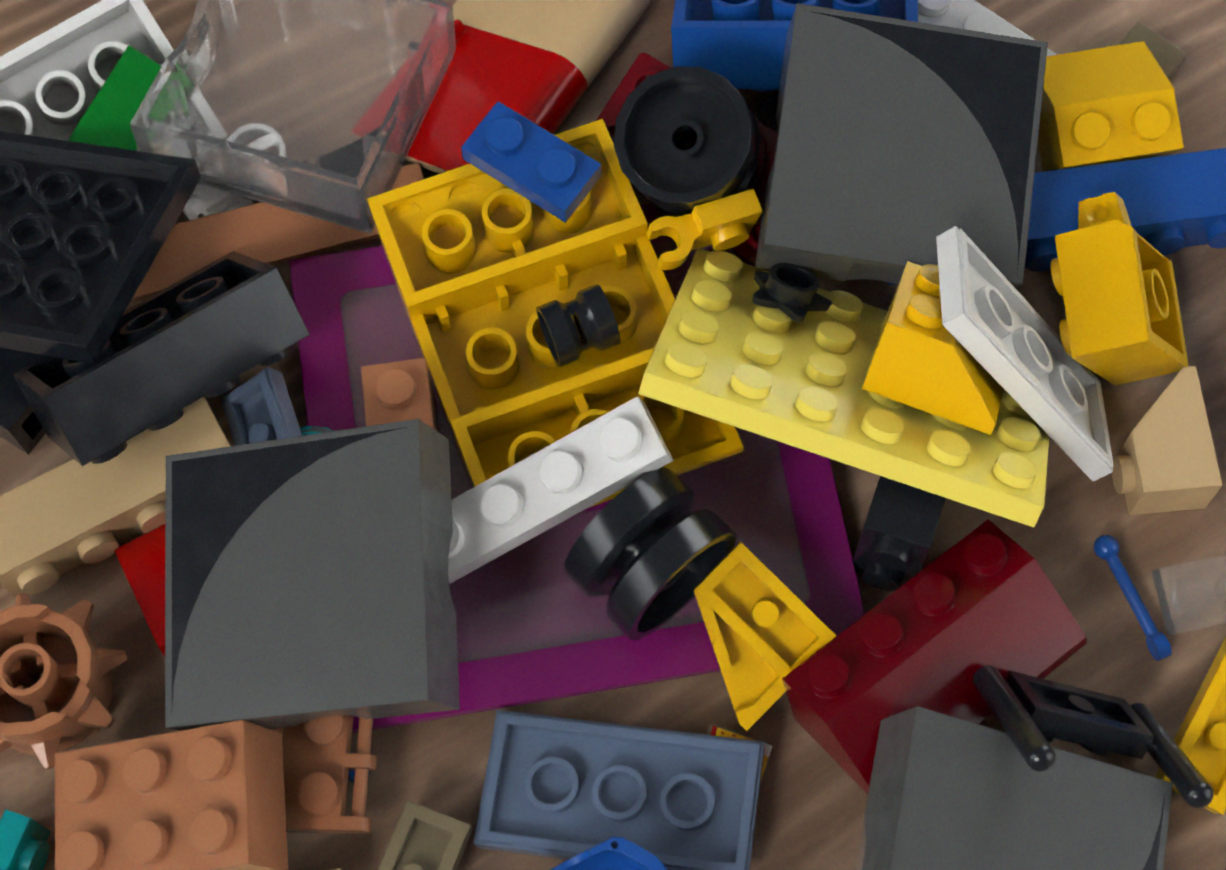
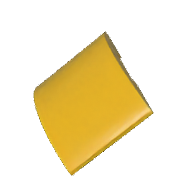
(478, 265)

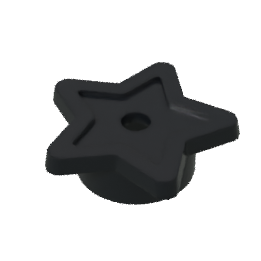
(790, 290)

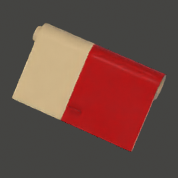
(526, 56)

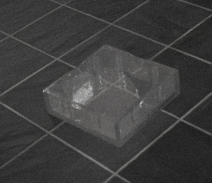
(300, 98)

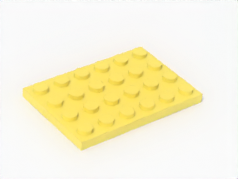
(806, 391)

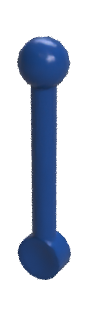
(1107, 548)

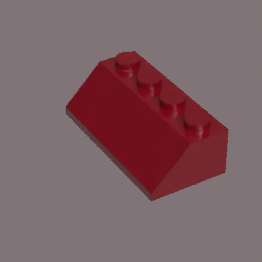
(926, 641)

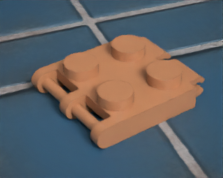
(317, 775)

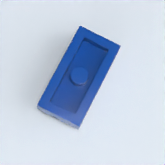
(531, 161)

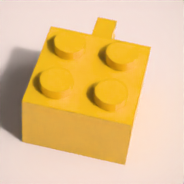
(1117, 297)

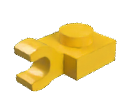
(715, 223)

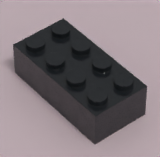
(164, 357)

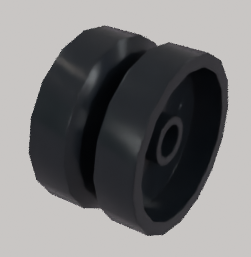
(683, 109)
(648, 552)

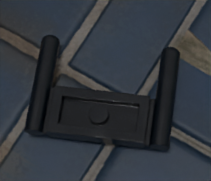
(1043, 710)

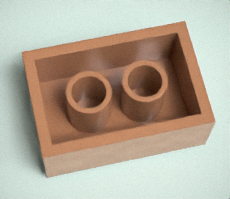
(174, 802)

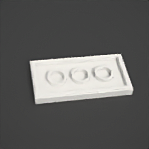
(1022, 353)

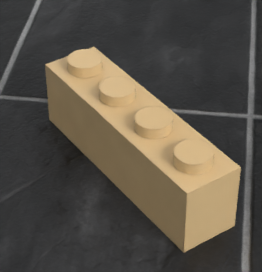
(91, 509)

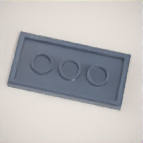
(577, 782)

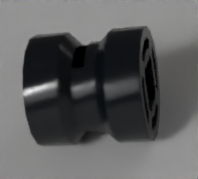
(591, 322)

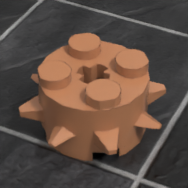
(75, 683)

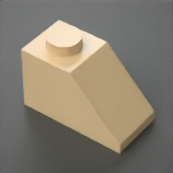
(1170, 453)

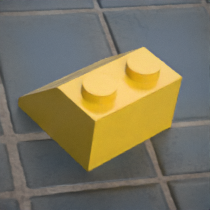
(1106, 108)
(925, 363)

